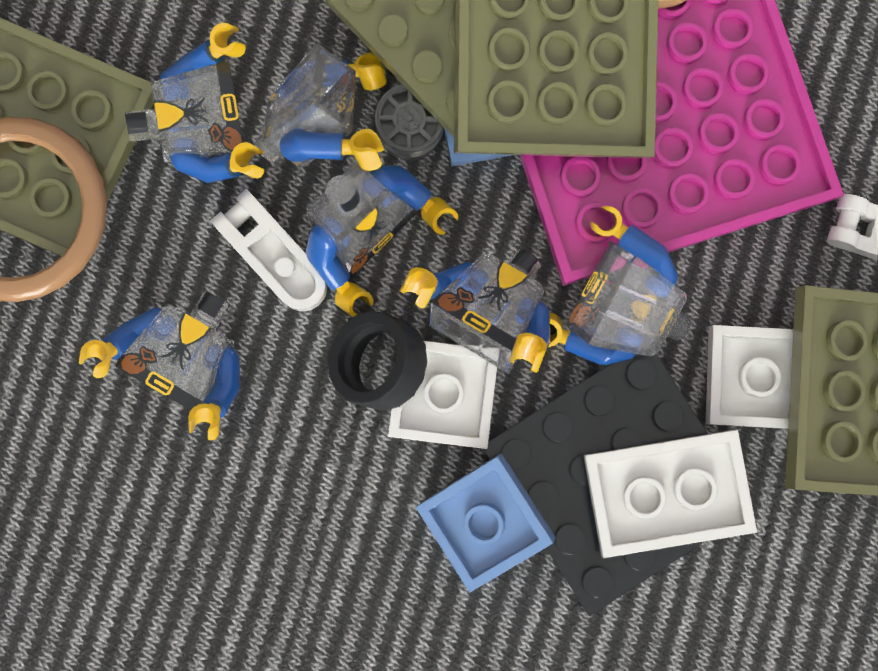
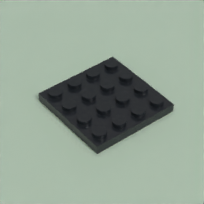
(609, 411)

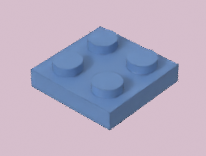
(486, 523)

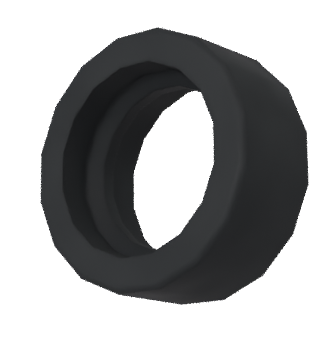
(347, 354)

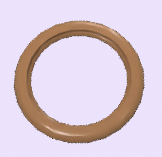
(93, 208)

